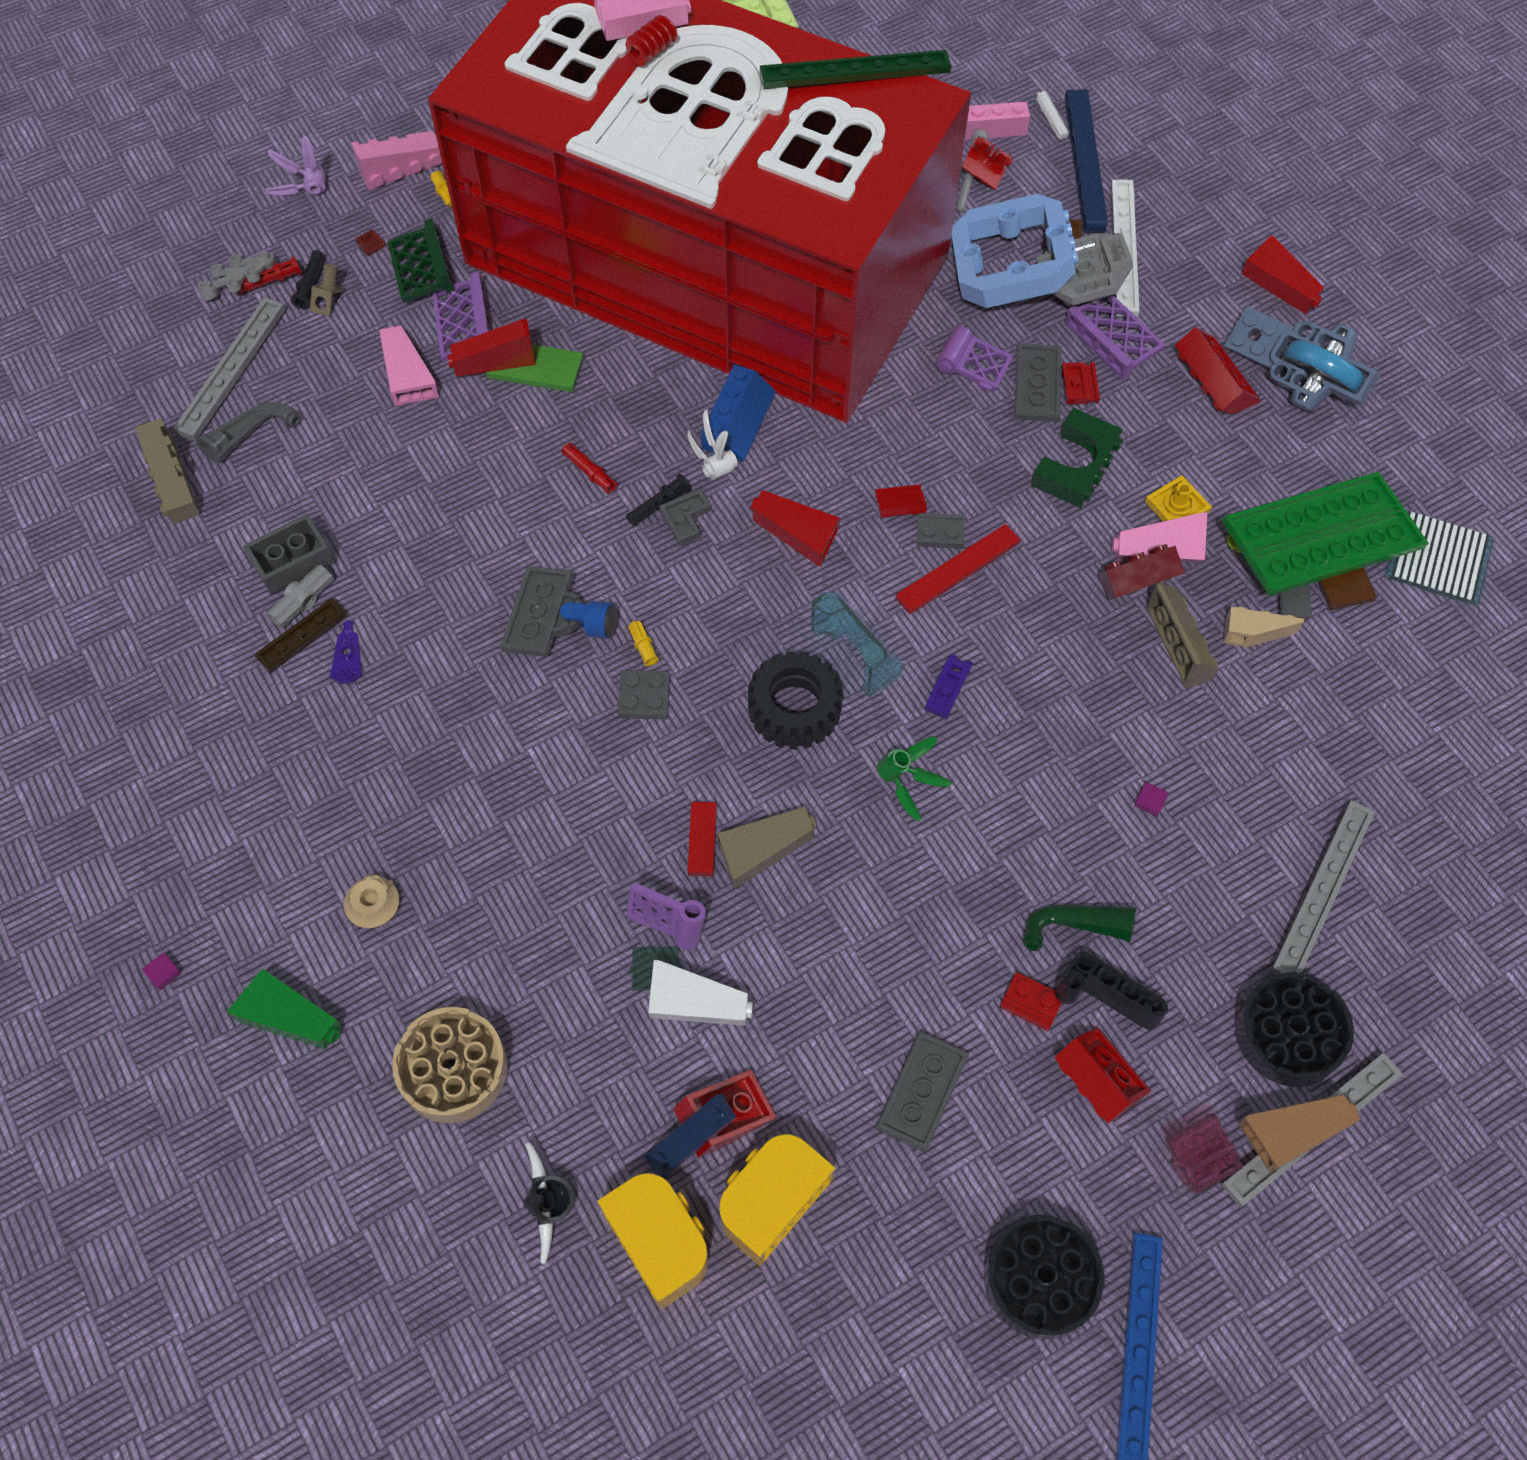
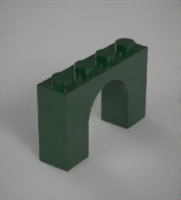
(1077, 484)

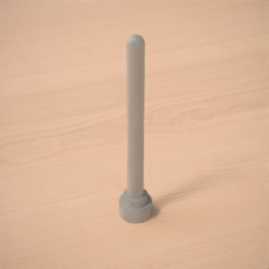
(969, 177)

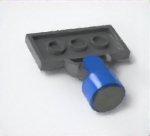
(549, 610)

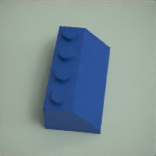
(739, 411)

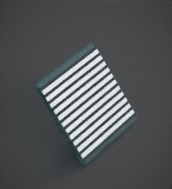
(1450, 564)

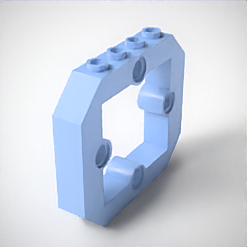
(1020, 279)

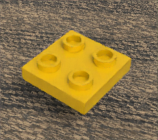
(1177, 500)

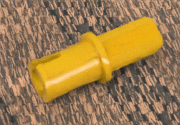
(441, 187)
(643, 643)

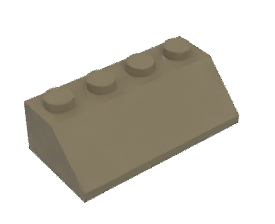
(1181, 636)

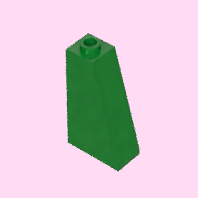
(282, 1011)

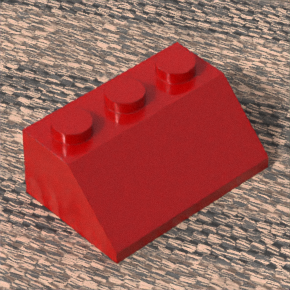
(1102, 1074)

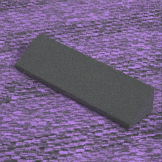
(1297, 602)

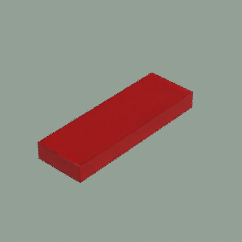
(702, 839)

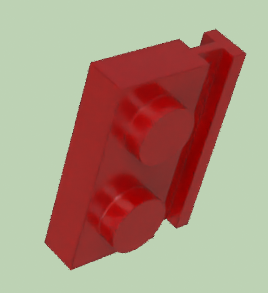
(1080, 383)
(900, 500)
(1031, 1002)

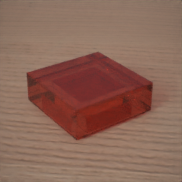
(369, 242)

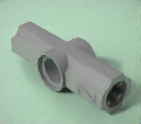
(300, 596)

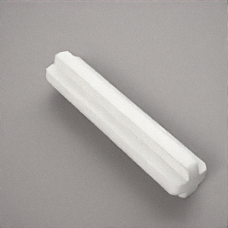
(1052, 115)

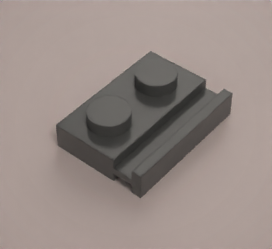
(940, 531)

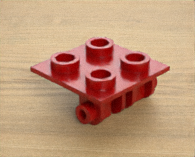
(986, 163)

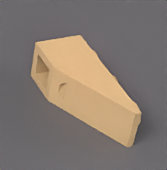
(1253, 627)

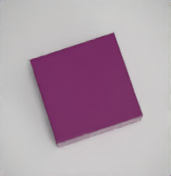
(1151, 799)
(161, 971)

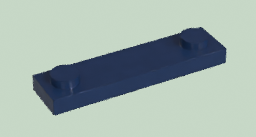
(690, 1136)

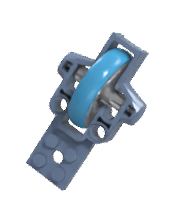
(1305, 358)

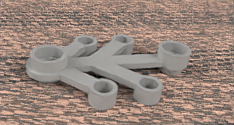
(235, 276)

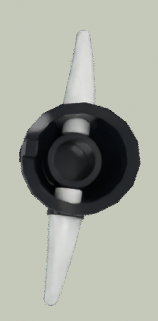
(547, 1200)

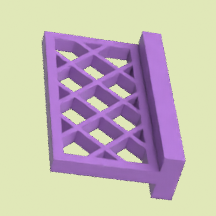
(479, 310)
(1101, 341)

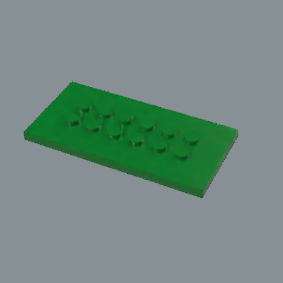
(1324, 533)

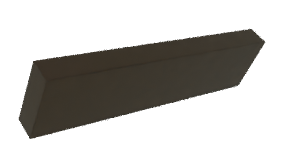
(300, 635)

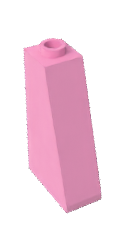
(625, 17)
(405, 369)
(1185, 533)

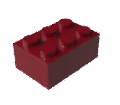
(1141, 571)

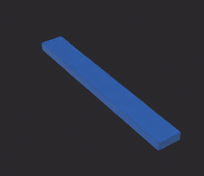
(1139, 1348)

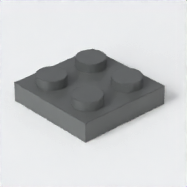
(643, 694)

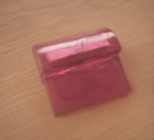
(1203, 1154)

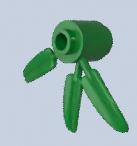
(899, 762)

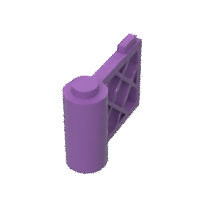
(956, 354)
(684, 921)

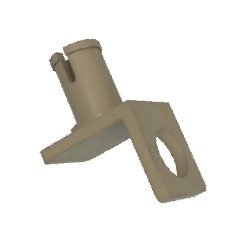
(326, 290)

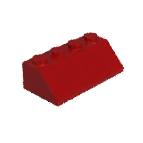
(1216, 372)

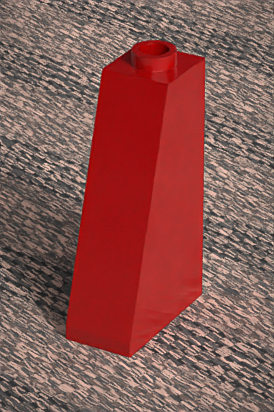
(1283, 276)
(493, 350)
(797, 525)

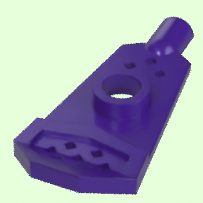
(350, 663)

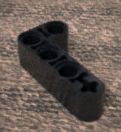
(1111, 988)

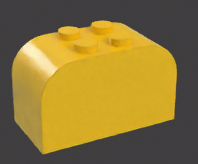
(772, 1194)
(658, 1235)

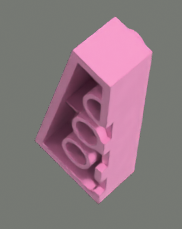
(396, 157)

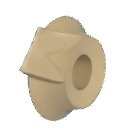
(371, 901)

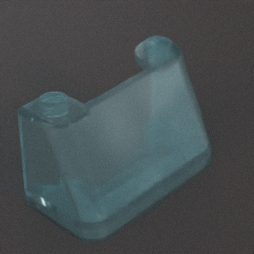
(838, 617)

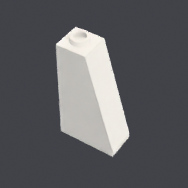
(693, 998)

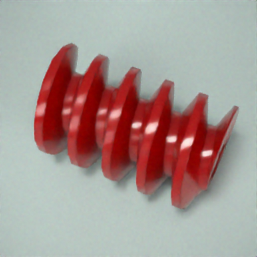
(650, 40)

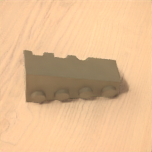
(167, 471)

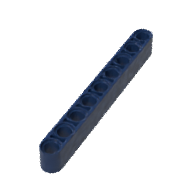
(1085, 161)

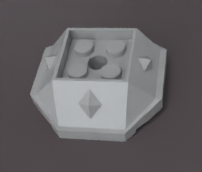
(1100, 271)

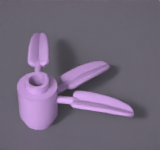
(313, 173)

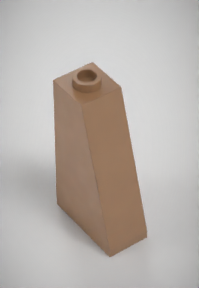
(1295, 1130)

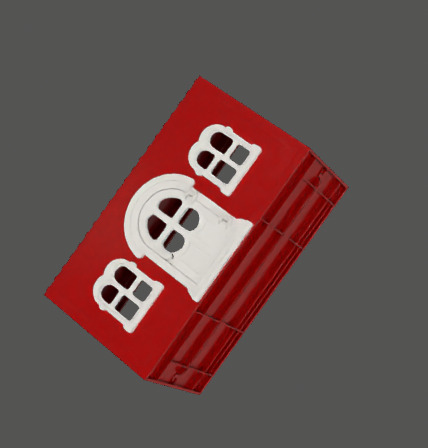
(694, 199)

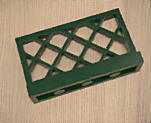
(434, 257)

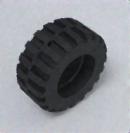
(800, 672)

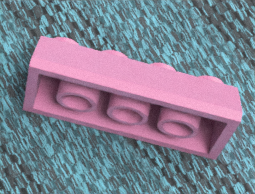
(999, 119)

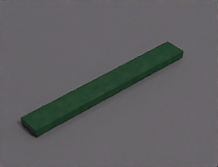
(854, 69)

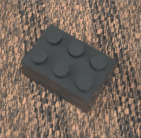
(288, 553)

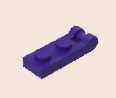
(948, 686)

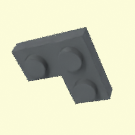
(680, 515)

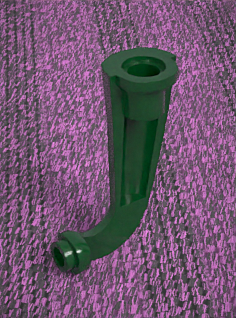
(1104, 920)

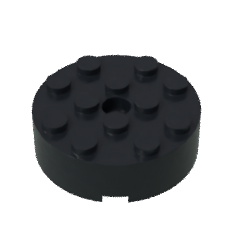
(1279, 1051)
(1025, 1301)

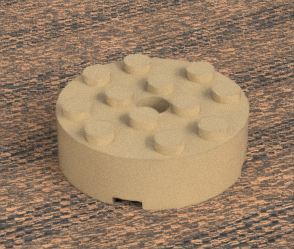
(456, 1092)

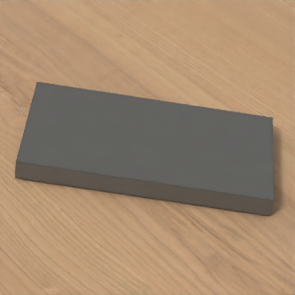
(1038, 382)
(922, 1092)

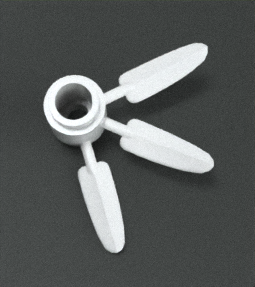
(722, 461)

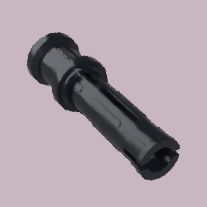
(302, 296)
(665, 492)

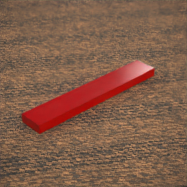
(957, 569)

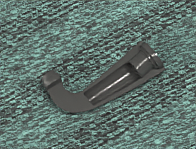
(226, 437)

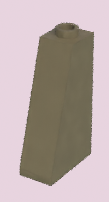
(761, 844)

